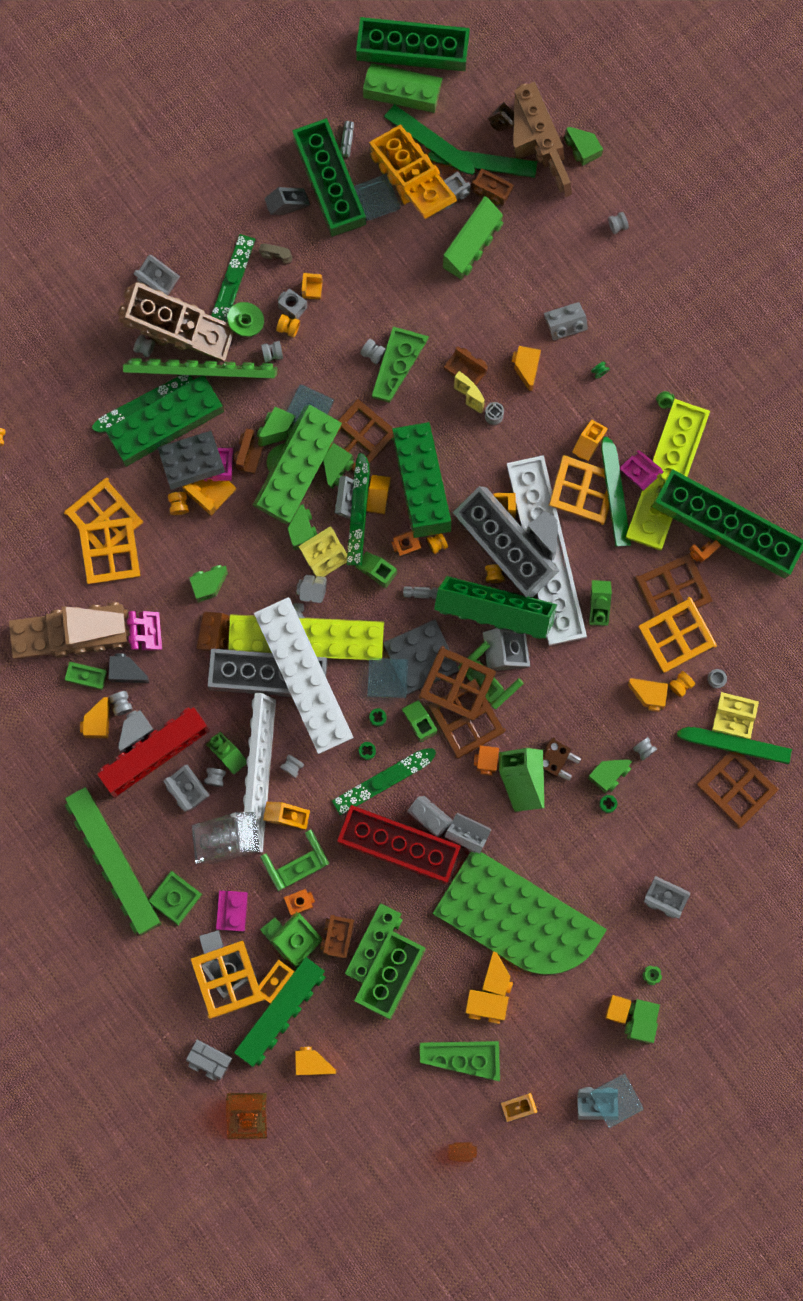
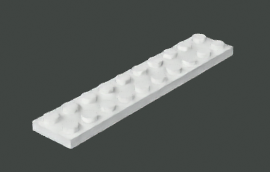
(533, 493)

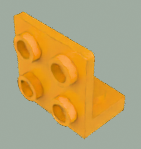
(209, 493)

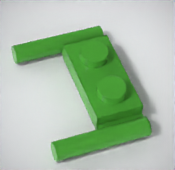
(496, 694)
(298, 868)

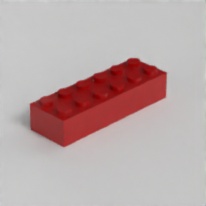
(153, 752)
(398, 844)

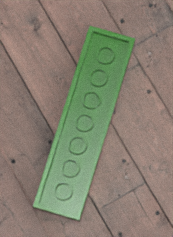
(192, 367)

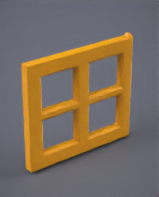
(583, 490)
(103, 516)
(109, 550)
(677, 635)
(226, 979)

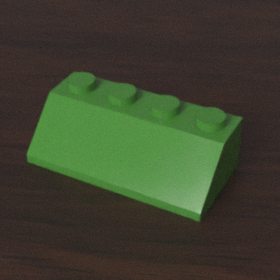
(402, 87)
(472, 239)
(390, 975)

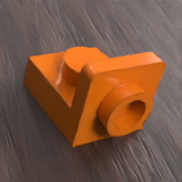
(708, 549)

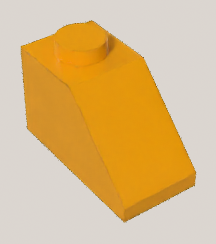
(526, 364)
(589, 440)
(649, 693)
(97, 720)
(286, 815)
(497, 977)
(311, 1063)

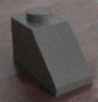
(286, 200)
(124, 670)

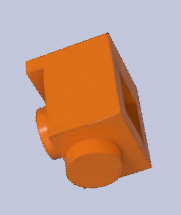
(398, 546)
(294, 907)

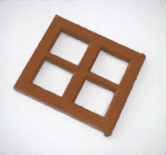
(358, 437)
(673, 589)
(457, 683)
(448, 728)
(737, 787)

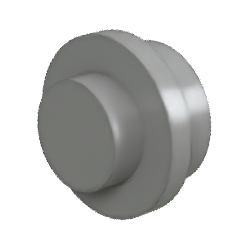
(717, 678)

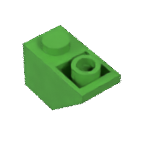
(584, 145)
(277, 427)
(336, 463)
(300, 527)
(377, 569)
(208, 584)
(600, 602)
(419, 721)
(227, 753)
(608, 772)

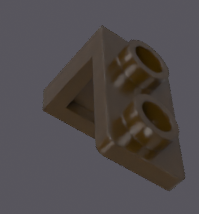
(501, 118)

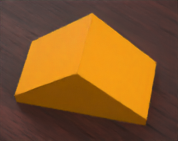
(378, 494)
(519, 1107)

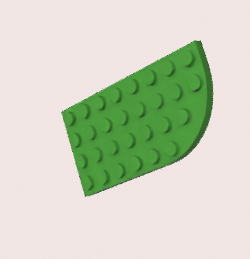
(517, 918)

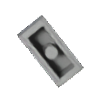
(312, 588)
(430, 816)
(208, 1059)

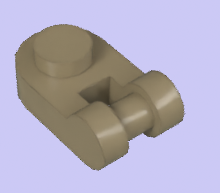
(269, 251)

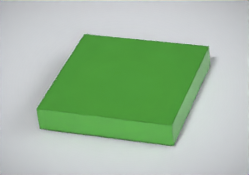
(175, 898)
(296, 939)

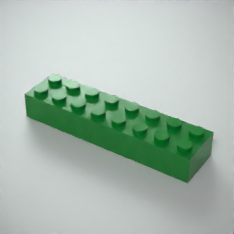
(728, 524)

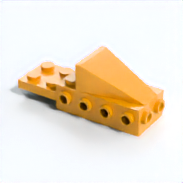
(411, 171)

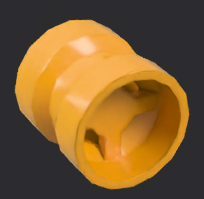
(288, 325)
(178, 503)
(681, 684)

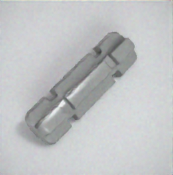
(347, 138)
(420, 592)

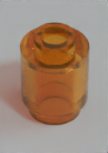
(462, 1151)

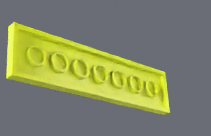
(674, 452)
(327, 637)

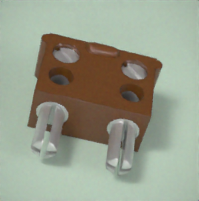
(554, 758)

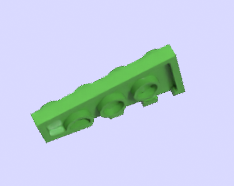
(398, 359)
(465, 1057)

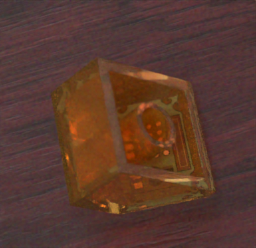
(246, 1115)

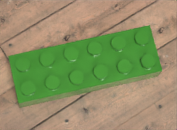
(297, 464)

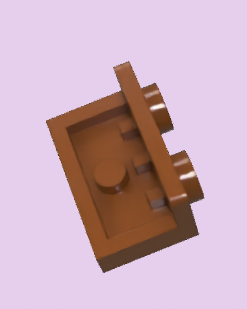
(492, 187)
(464, 362)
(249, 454)
(214, 631)
(338, 936)

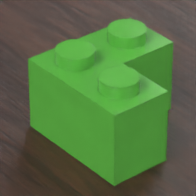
(643, 1021)

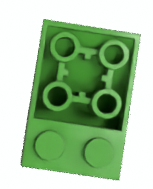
(523, 778)

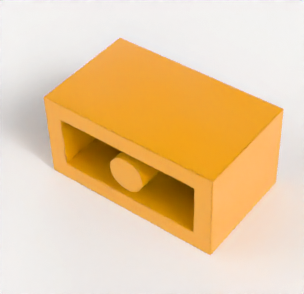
(275, 981)
(486, 1005)

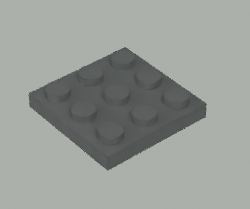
(191, 460)
(420, 649)

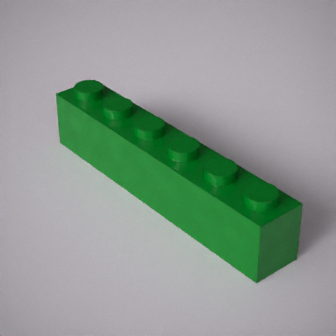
(279, 1012)

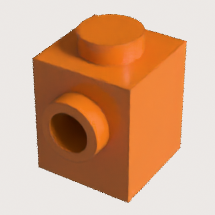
(486, 760)

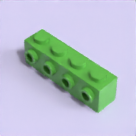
(372, 941)

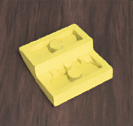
(467, 387)
(324, 552)
(735, 715)

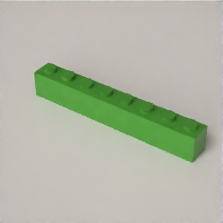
(113, 861)

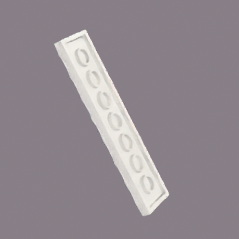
(303, 675)
(259, 759)

